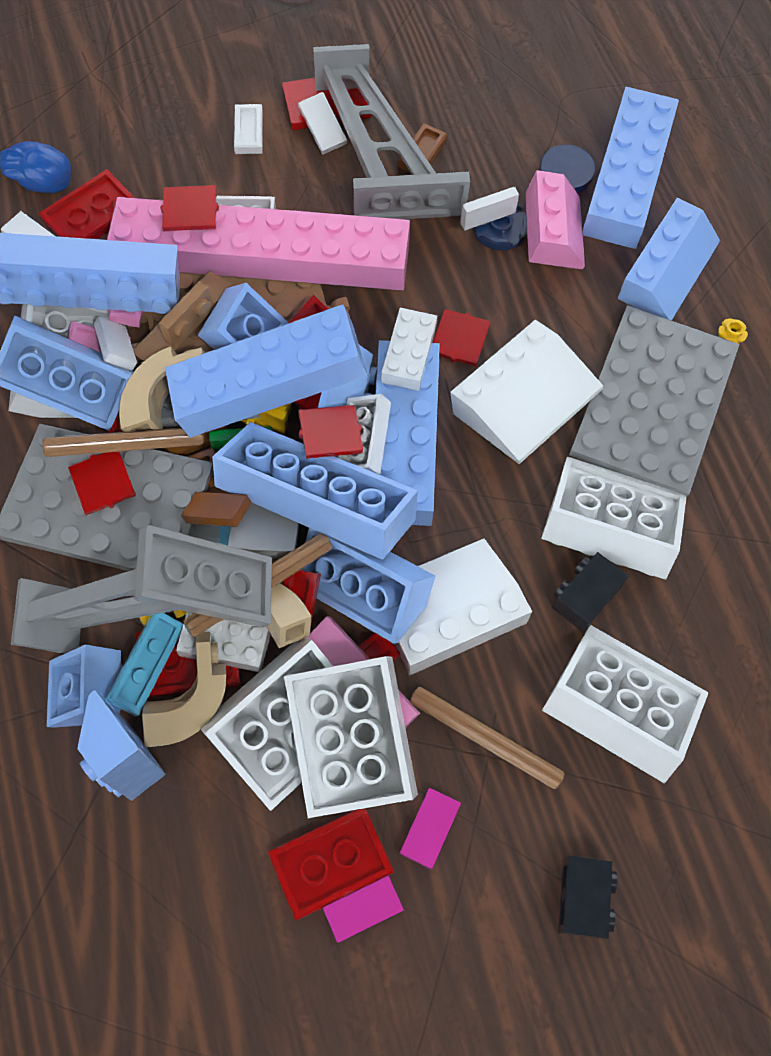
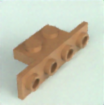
(183, 317)

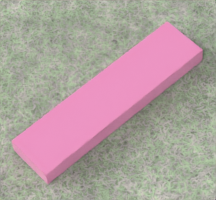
(343, 650)

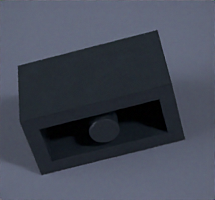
(589, 591)
(587, 897)

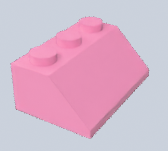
(554, 221)

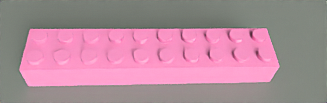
(277, 244)

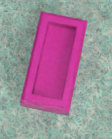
(430, 828)
(363, 909)

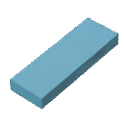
(145, 663)

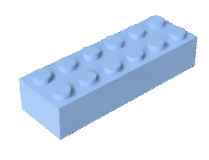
(630, 168)
(88, 273)
(265, 371)
(412, 433)
(316, 492)

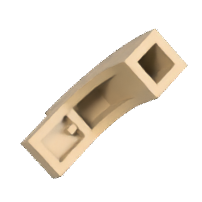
(148, 389)
(288, 617)
(183, 716)

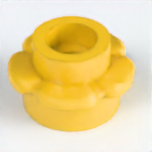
(726, 333)

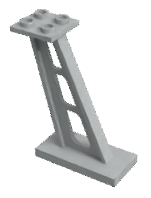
(380, 195)
(170, 576)

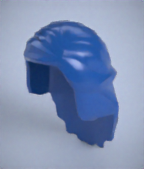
(36, 166)

